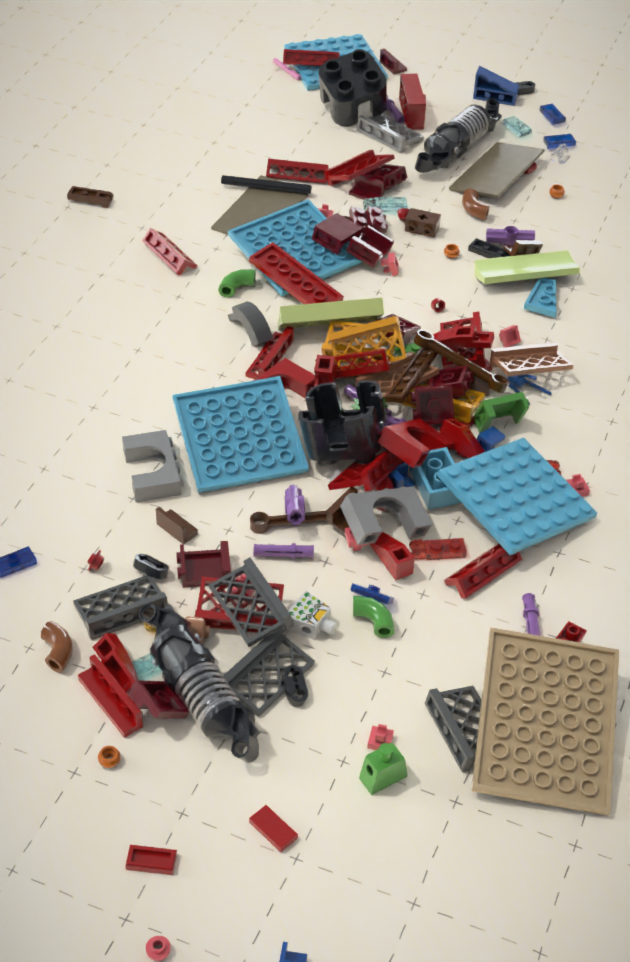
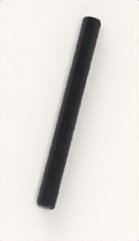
(266, 184)

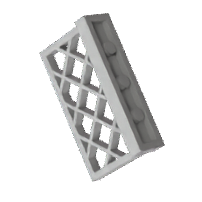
(388, 132)

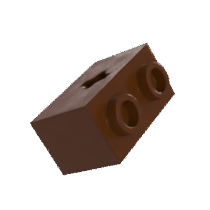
(422, 222)

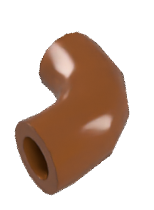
(473, 206)
(61, 646)

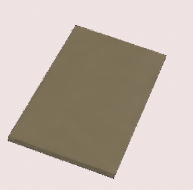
(497, 169)
(254, 205)

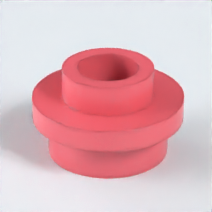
(158, 954)

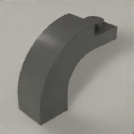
(253, 321)

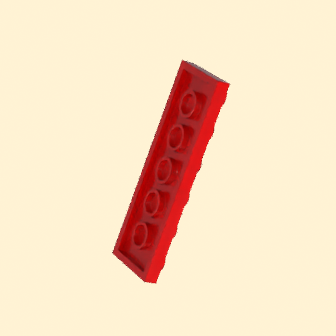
(293, 276)

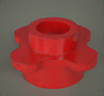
(95, 561)

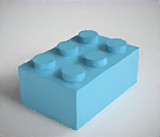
(430, 486)

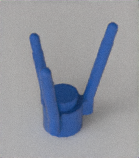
(520, 380)

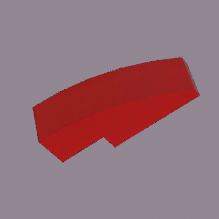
(116, 660)

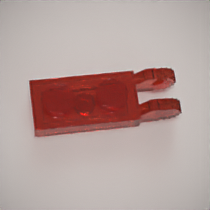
(438, 549)

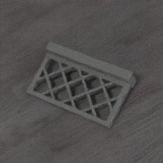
(267, 597)
(123, 614)
(251, 662)
(452, 729)

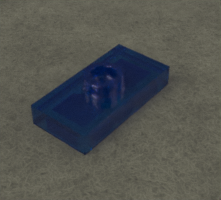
(552, 114)
(554, 141)
(16, 561)
(372, 592)

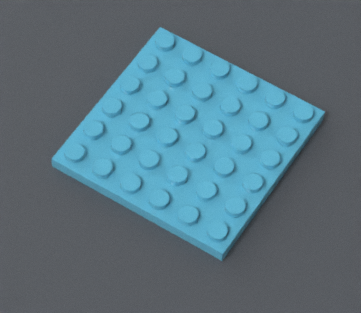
(342, 44)
(292, 232)
(239, 434)
(516, 495)

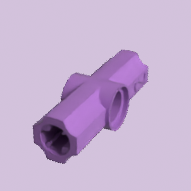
(508, 235)
(294, 505)

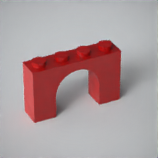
(292, 376)
(412, 441)

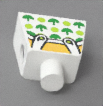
(311, 616)

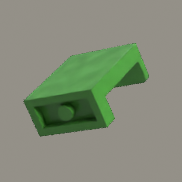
(508, 405)

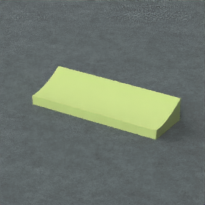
(525, 267)
(325, 312)

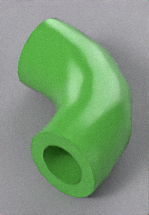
(236, 279)
(377, 613)

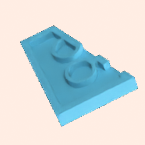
(543, 297)

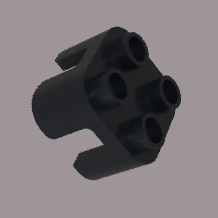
(350, 82)
(343, 434)

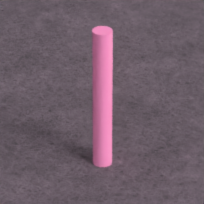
(287, 69)

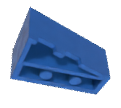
(493, 86)

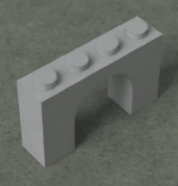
(156, 447)
(401, 501)

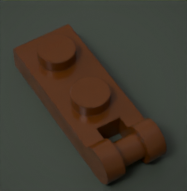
(90, 196)

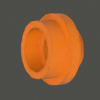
(557, 191)
(451, 251)
(109, 751)

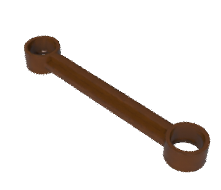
(495, 381)
(281, 520)

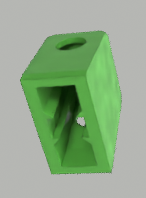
(383, 768)

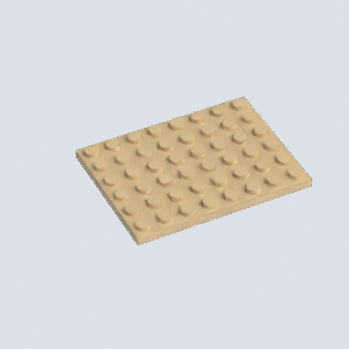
(547, 721)

